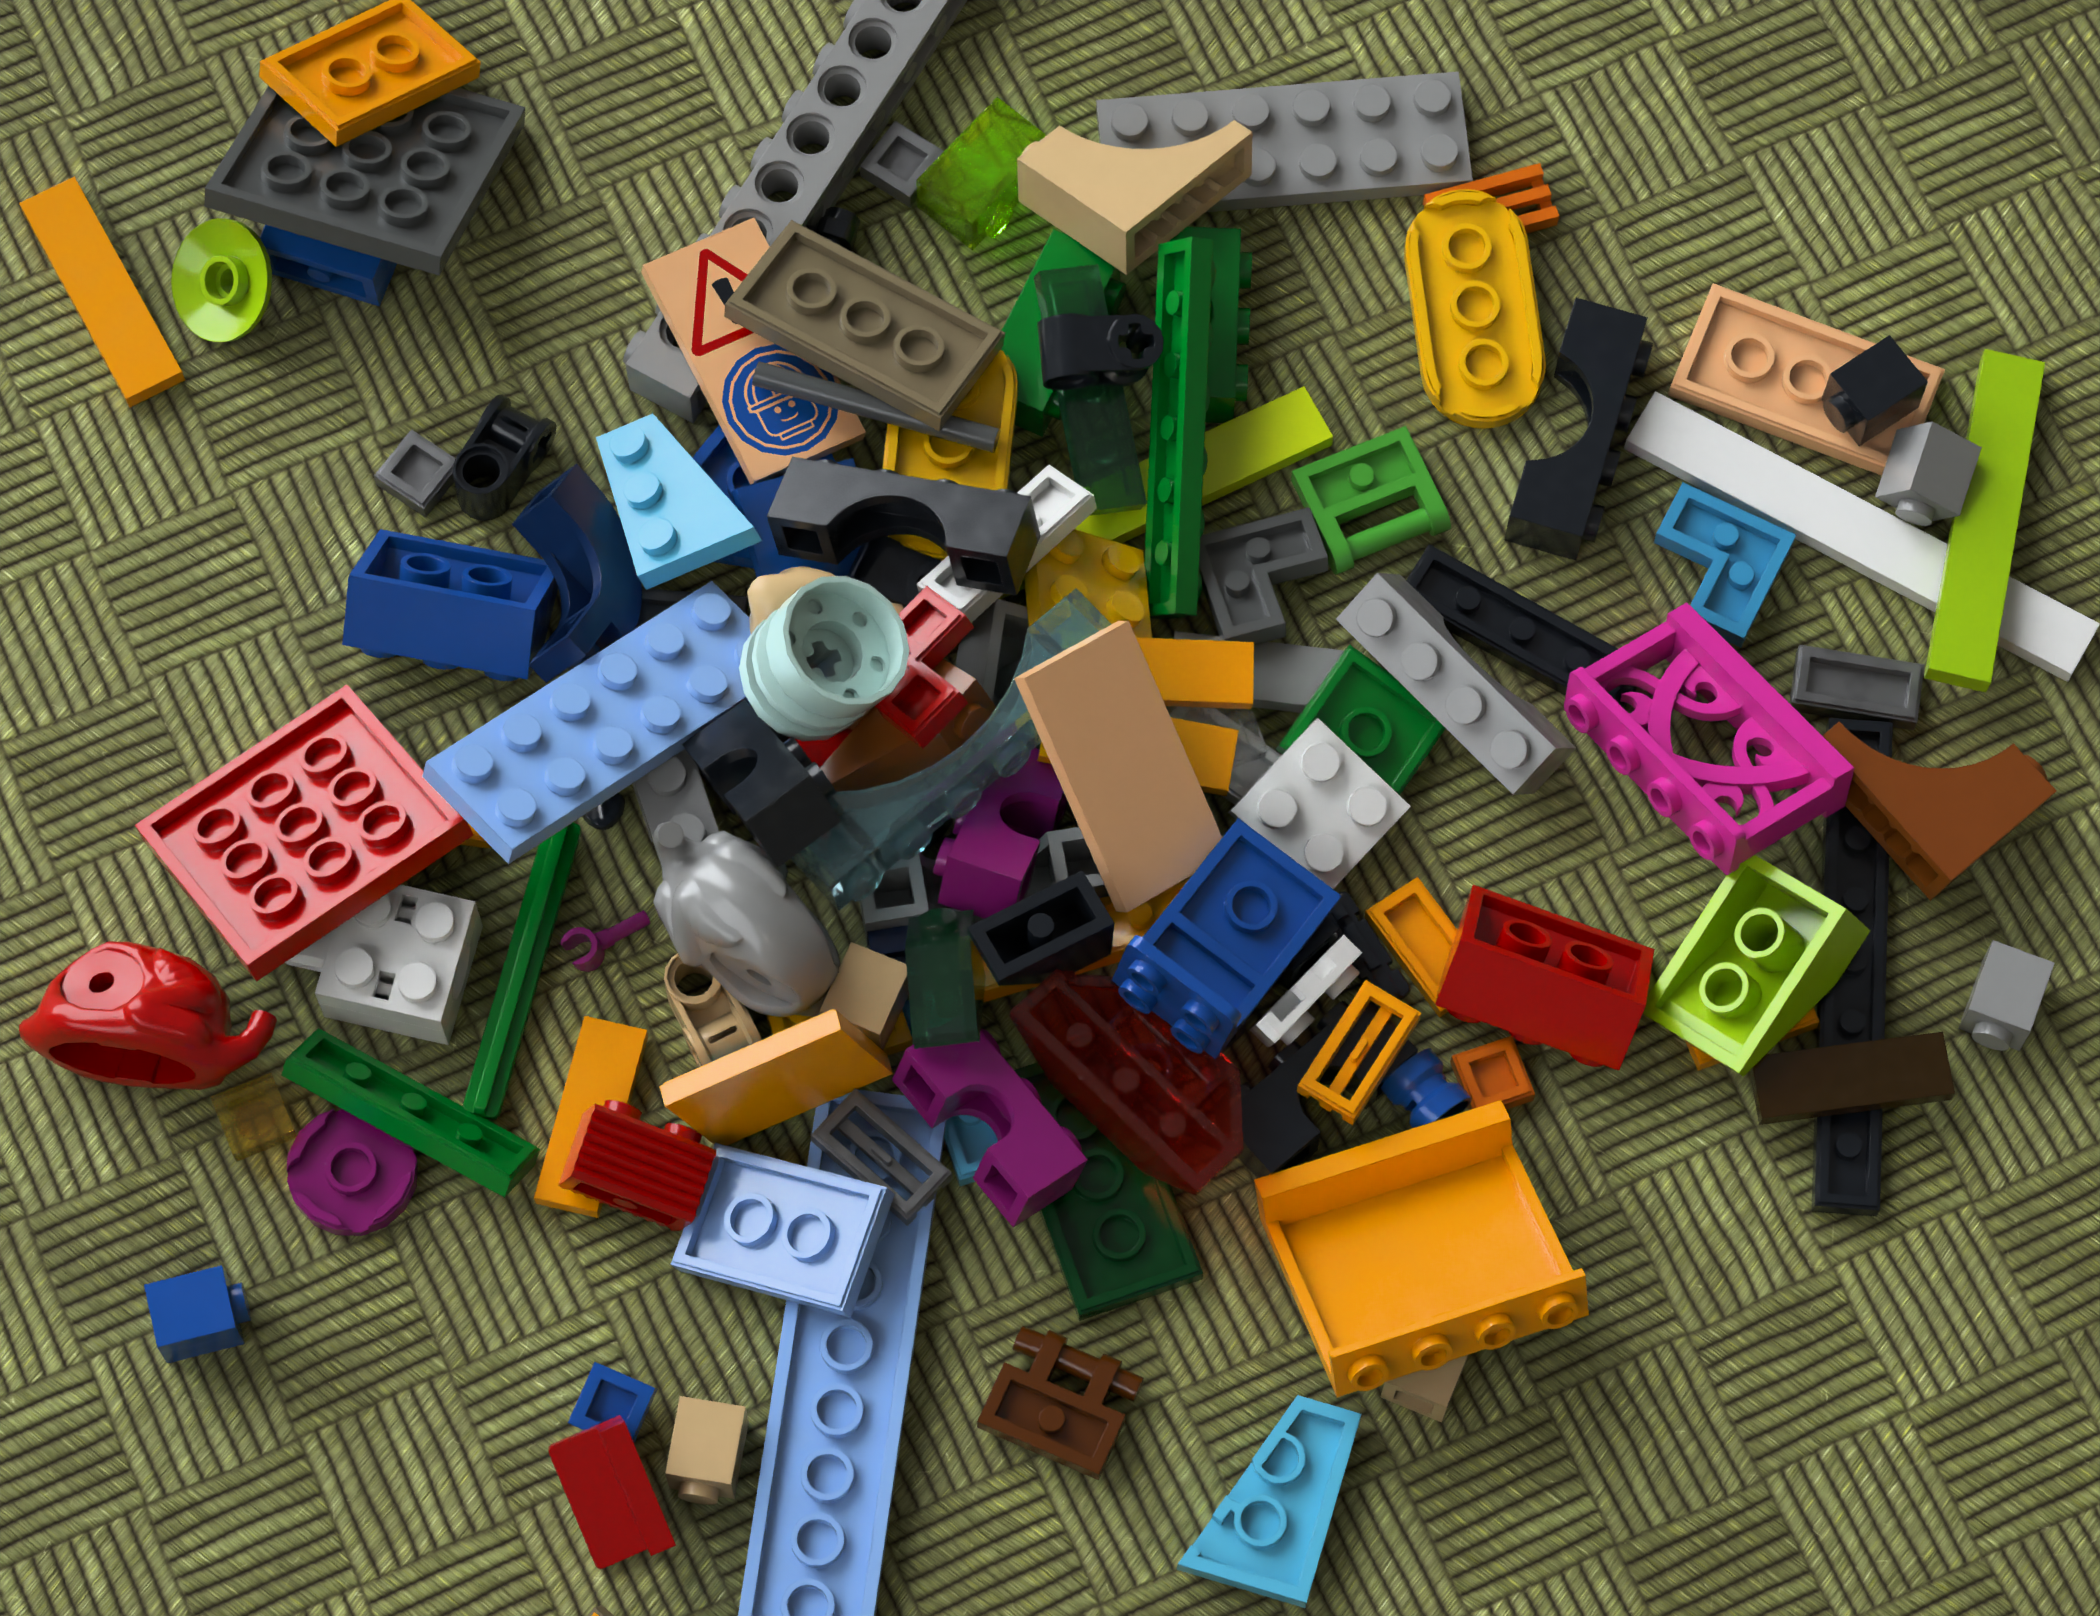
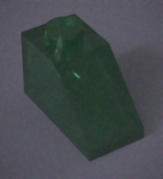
(944, 978)

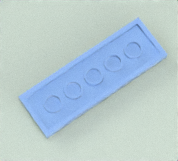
(596, 725)

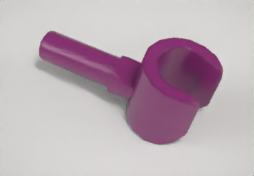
(601, 940)

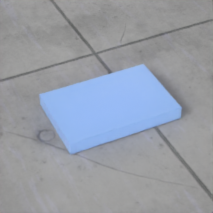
(784, 1230)

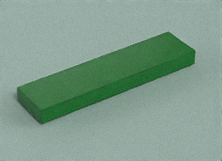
(410, 1112)

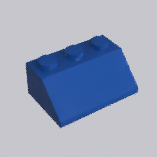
(449, 605)

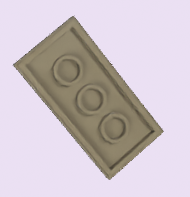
(864, 325)

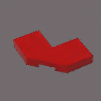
(922, 699)

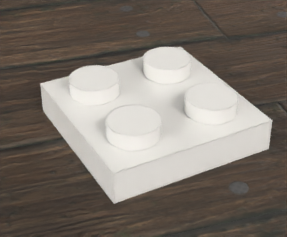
(1321, 805)

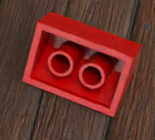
(1546, 979)

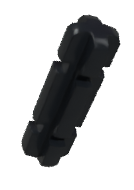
(1375, 959)

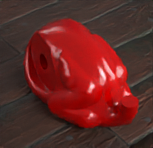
(142, 1021)

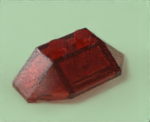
(1134, 1080)

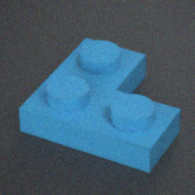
(1736, 548)

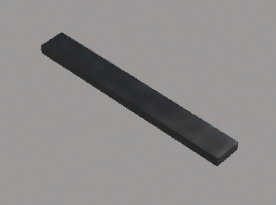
(1853, 1011)

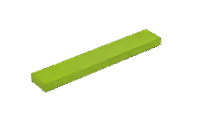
(1985, 532)

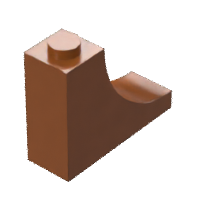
(1939, 817)

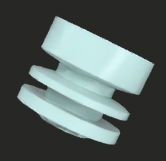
(824, 658)

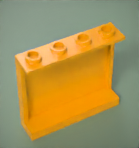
(1418, 1249)

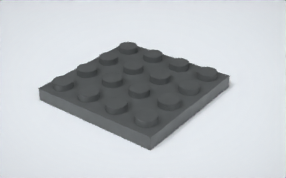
(385, 194)

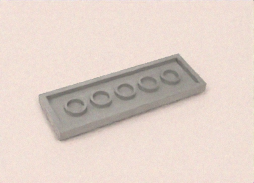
(1315, 137)

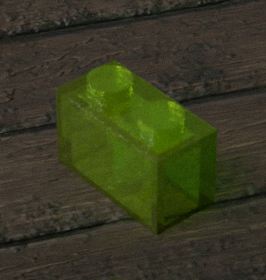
(976, 177)

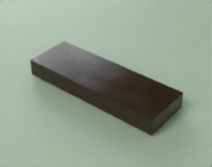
(1852, 1078)

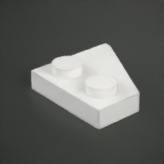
(1290, 1014)

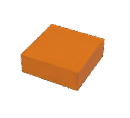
(1493, 1074)

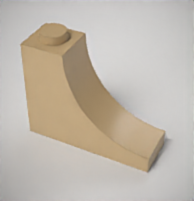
(1129, 198)

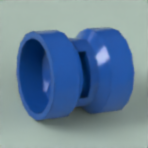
(1424, 1090)

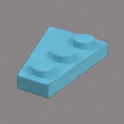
(668, 503)
(1280, 1510)

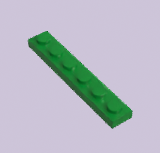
(1178, 427)

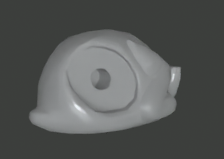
(743, 922)

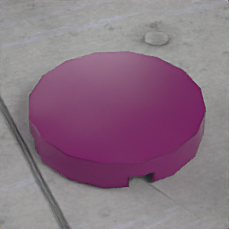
(350, 1174)

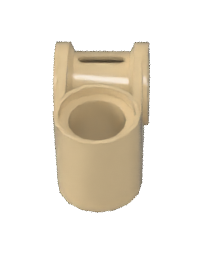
(711, 1022)

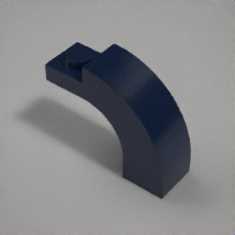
(592, 565)

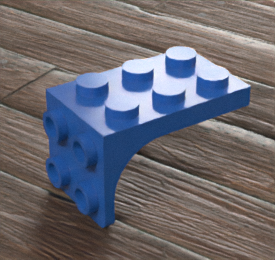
(1224, 940)

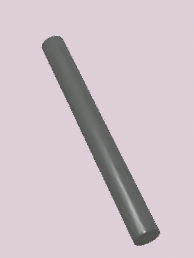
(863, 404)

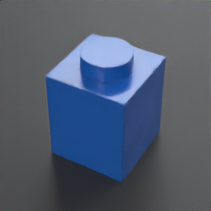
(197, 1313)

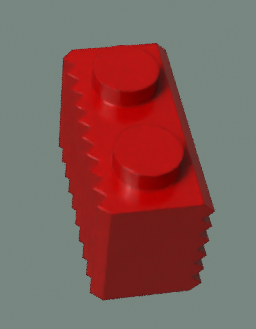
(638, 1165)

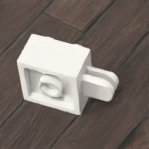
(398, 963)

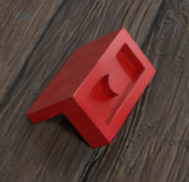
(610, 1493)

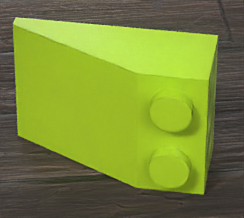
(1754, 964)

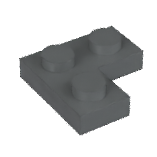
(1245, 562)

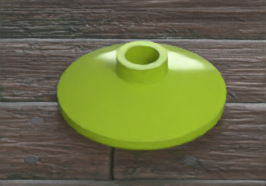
(204, 277)

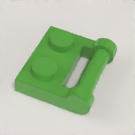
(1362, 482)

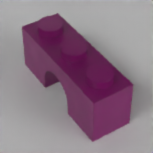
(999, 840)
(1033, 1154)

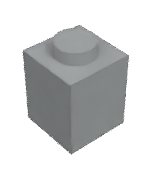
(1927, 473)
(2005, 997)

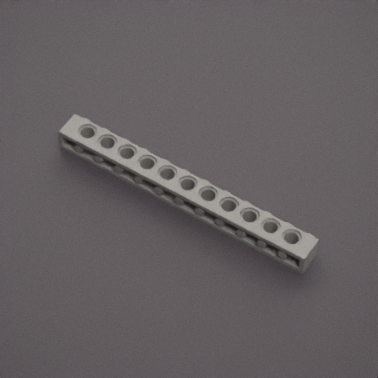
(817, 180)

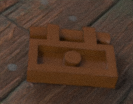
(1055, 1420)

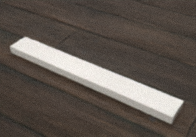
(1844, 527)

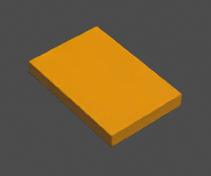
(369, 70)
(776, 1078)

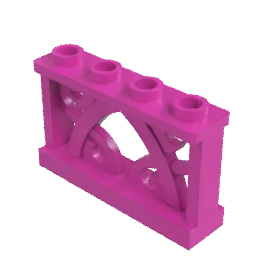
(1689, 789)

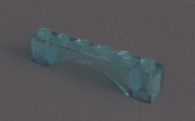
(900, 816)

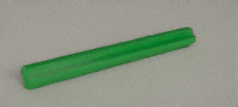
(521, 973)

